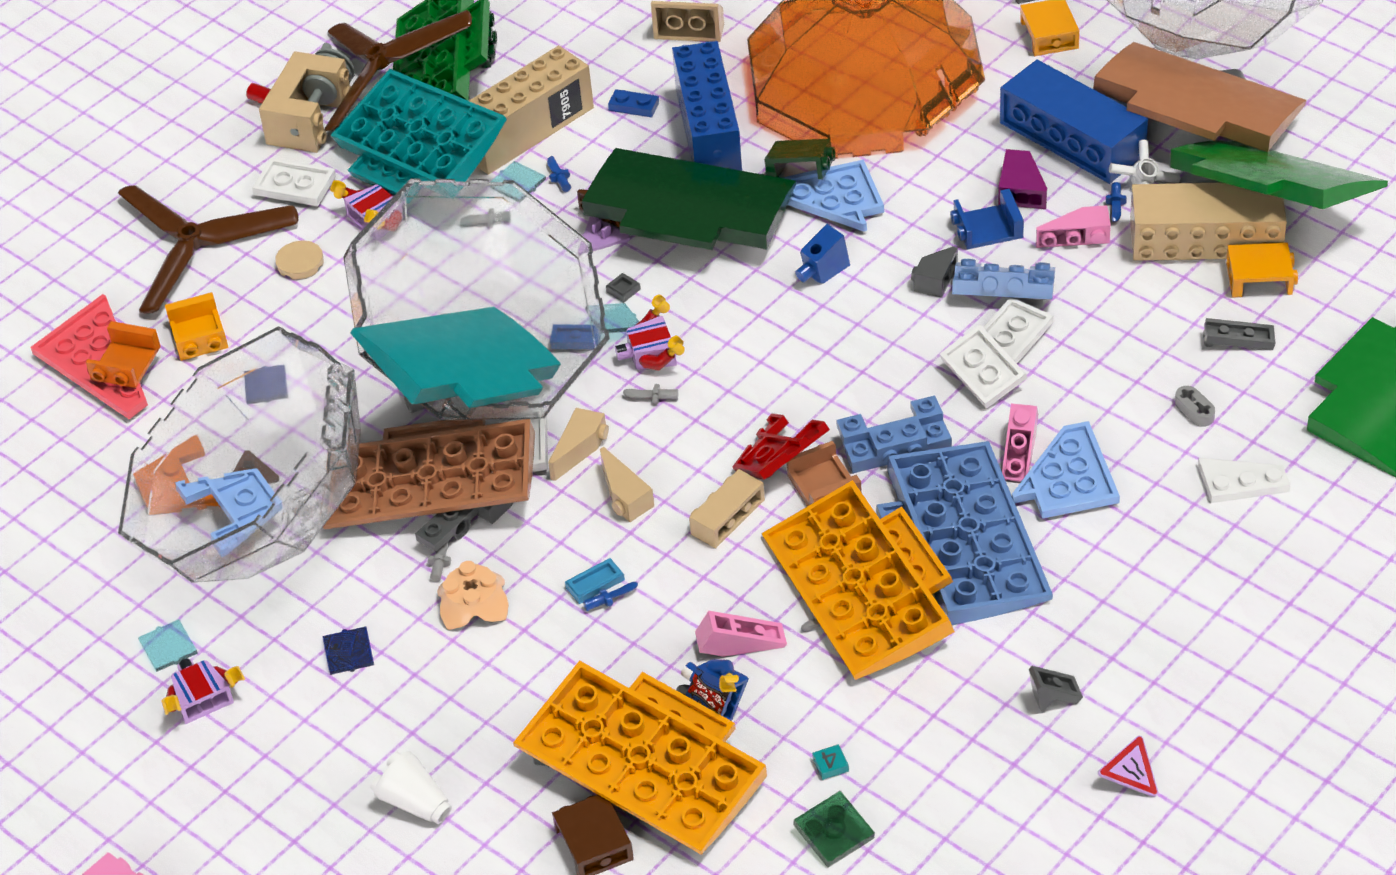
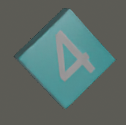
(830, 761)

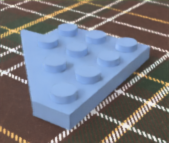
(841, 196)
(1069, 475)

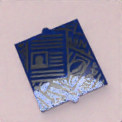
(348, 650)

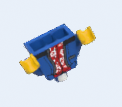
(716, 685)

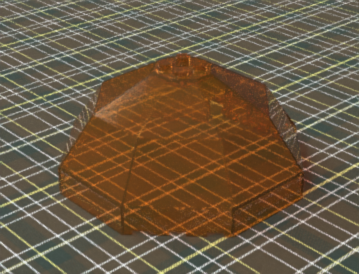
(862, 70)

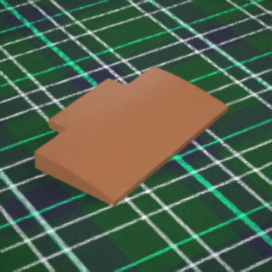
(1197, 97)
(439, 470)

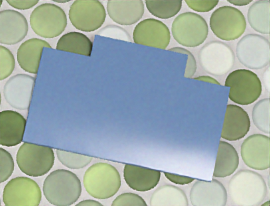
(972, 527)

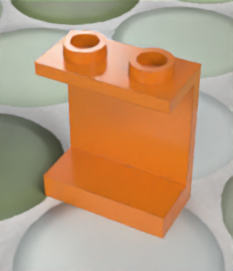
(127, 355)

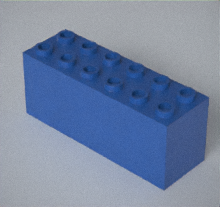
(706, 105)
(1071, 120)

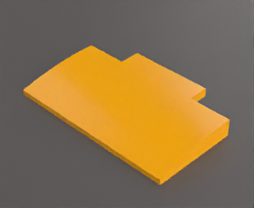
(864, 578)
(645, 753)

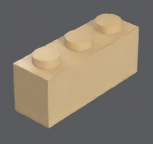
(726, 508)

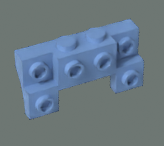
(1003, 282)
(871, 446)

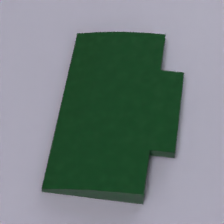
(687, 200)

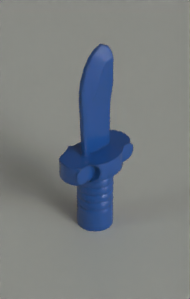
(559, 175)
(1116, 199)
(606, 598)

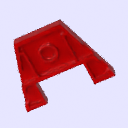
(773, 450)

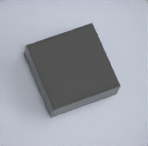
(623, 287)

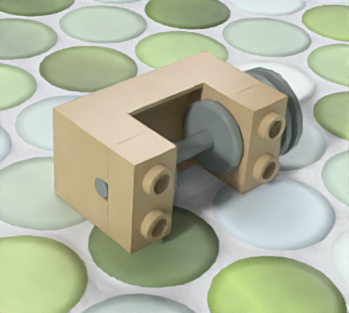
(292, 107)

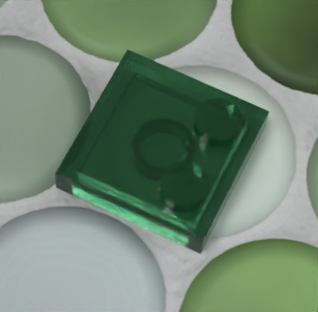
(834, 829)

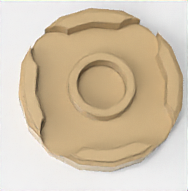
(299, 259)

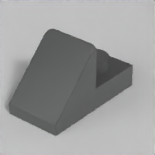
(1053, 685)

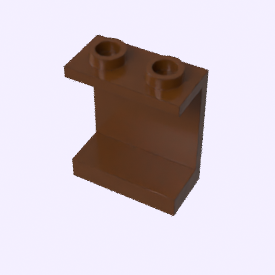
(593, 835)

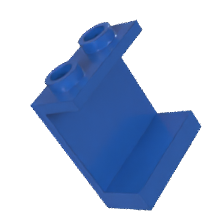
(989, 224)

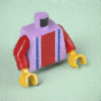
(361, 204)
(650, 340)
(200, 689)

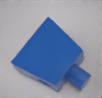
(823, 256)

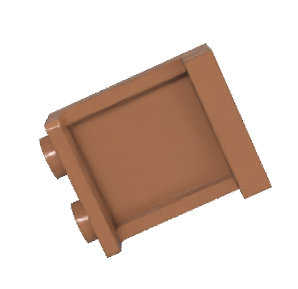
(818, 472)

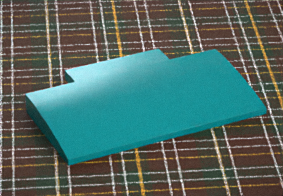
(415, 132)
(461, 354)

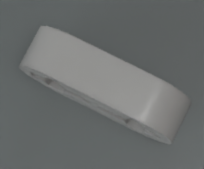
(1192, 407)

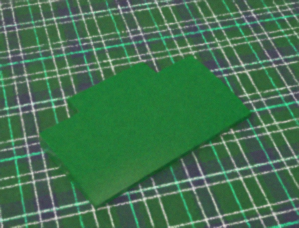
(451, 59)
(1273, 173)
(1362, 402)

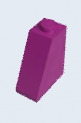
(1023, 179)

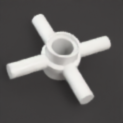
(1145, 170)

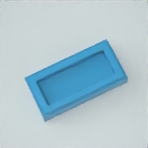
(593, 580)

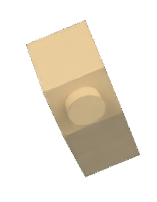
(578, 441)
(627, 491)

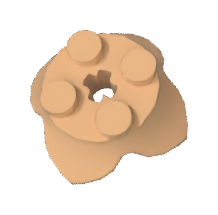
(472, 592)

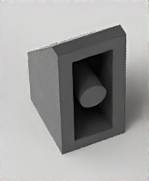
(935, 272)

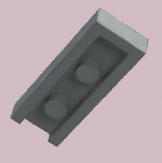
(1238, 334)

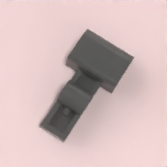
(455, 524)

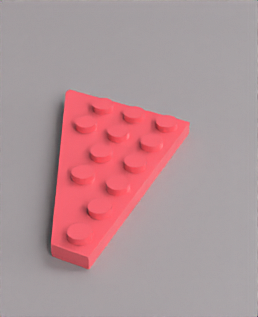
(85, 338)

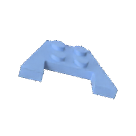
(238, 493)

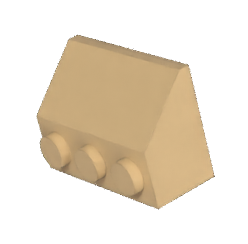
(687, 21)

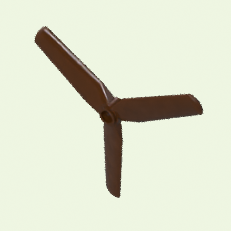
(381, 55)
(193, 235)

